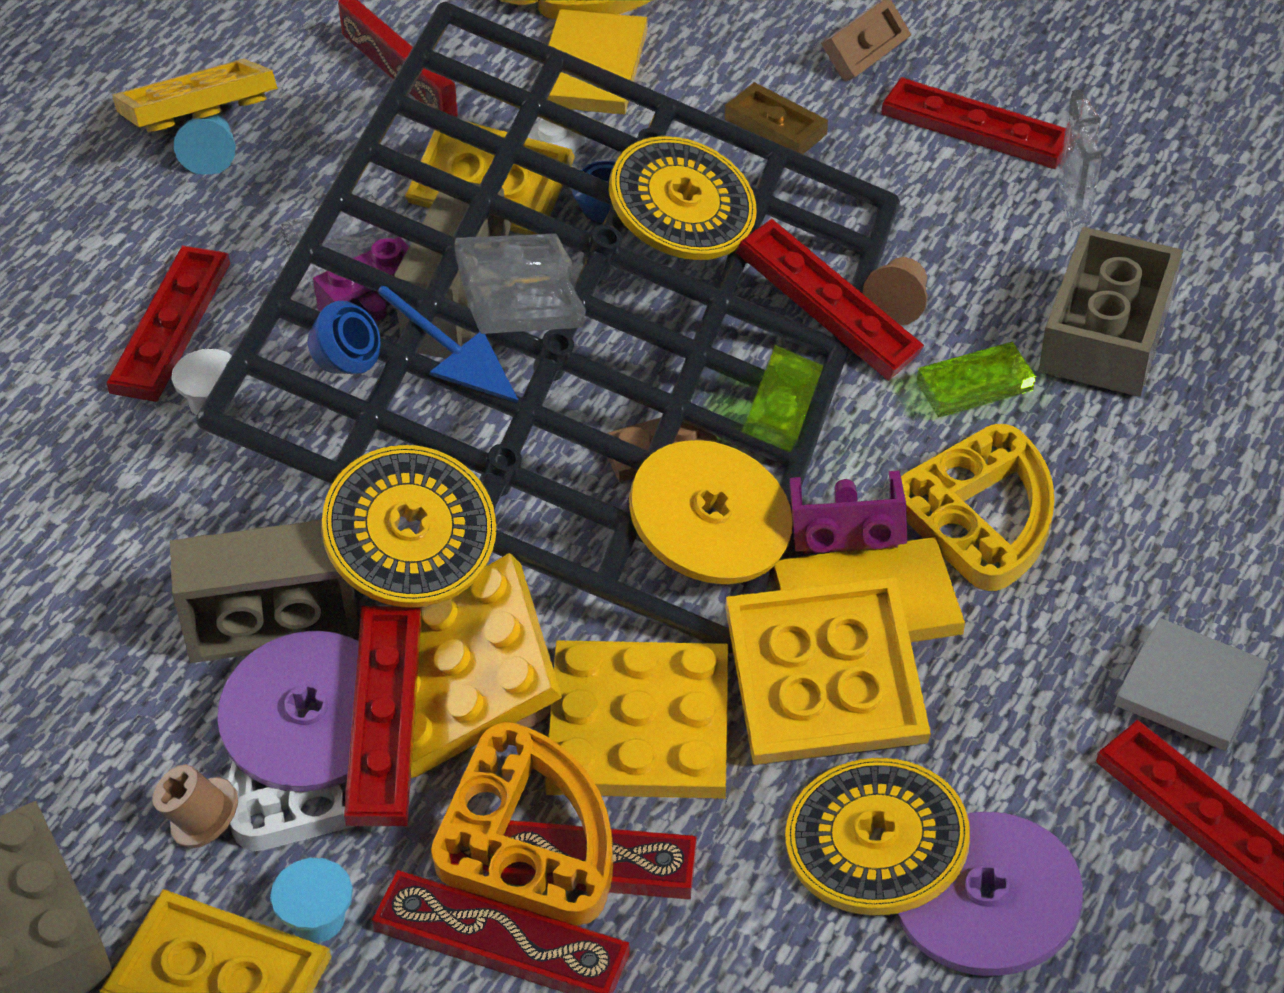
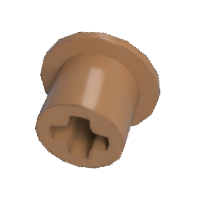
(898, 289)
(195, 805)

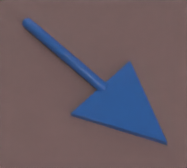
(469, 365)

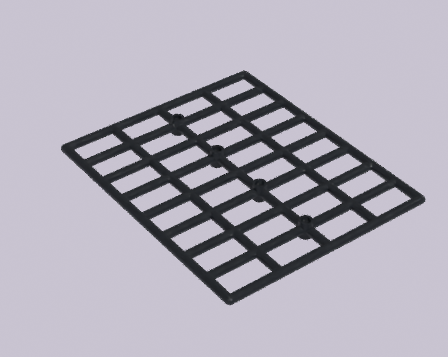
(552, 354)

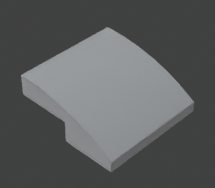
(1192, 684)

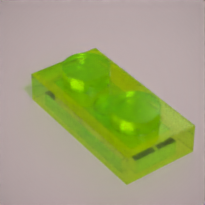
(975, 379)
(782, 398)

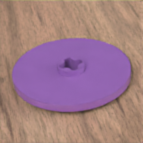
(261, 715)
(1032, 905)

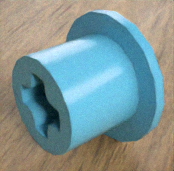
(205, 145)
(312, 898)

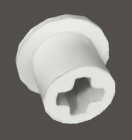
(197, 374)

